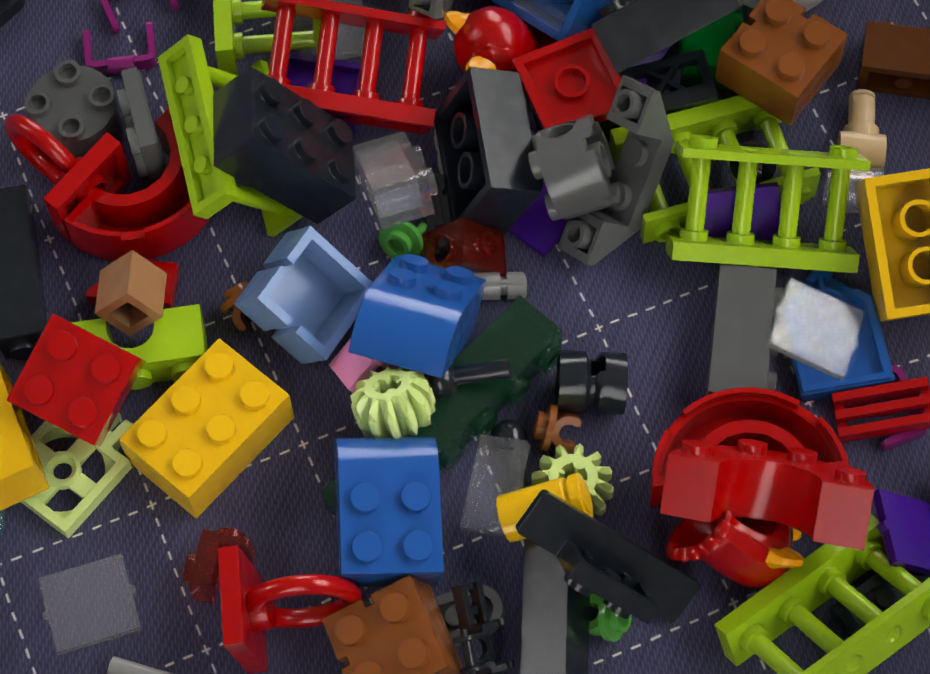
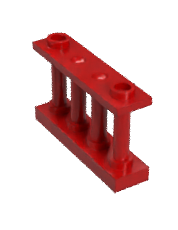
(364, 104)

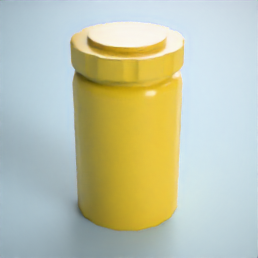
(515, 503)

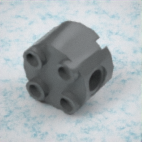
(75, 106)
(575, 168)

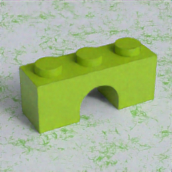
(172, 348)

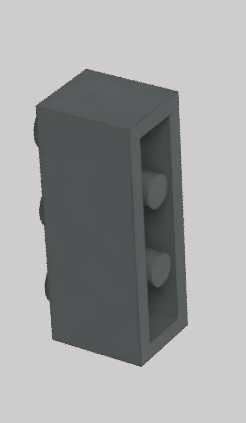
(742, 328)

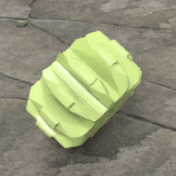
(393, 403)
(567, 464)

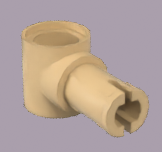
(862, 130)

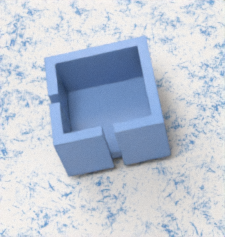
(305, 295)

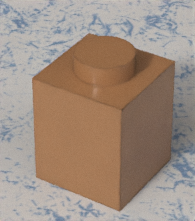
(131, 293)

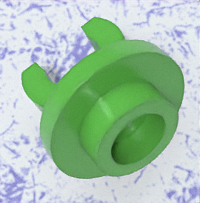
(402, 239)
(607, 623)

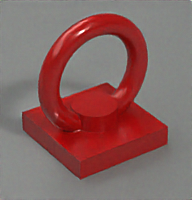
(73, 177)
(251, 610)

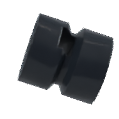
(591, 382)

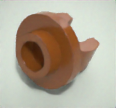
(237, 316)
(548, 425)

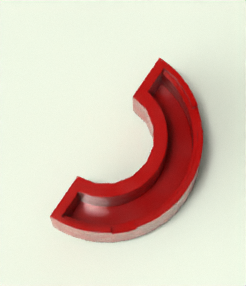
(143, 221)
(746, 414)
(769, 485)

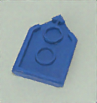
(868, 363)

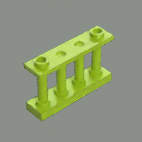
(233, 45)
(190, 101)
(716, 119)
(785, 247)
(803, 589)

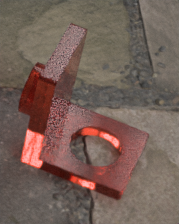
(469, 246)

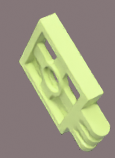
(91, 493)

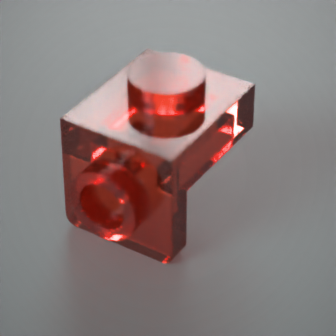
(202, 568)

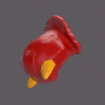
(492, 38)
(738, 547)

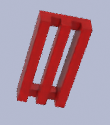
(881, 393)

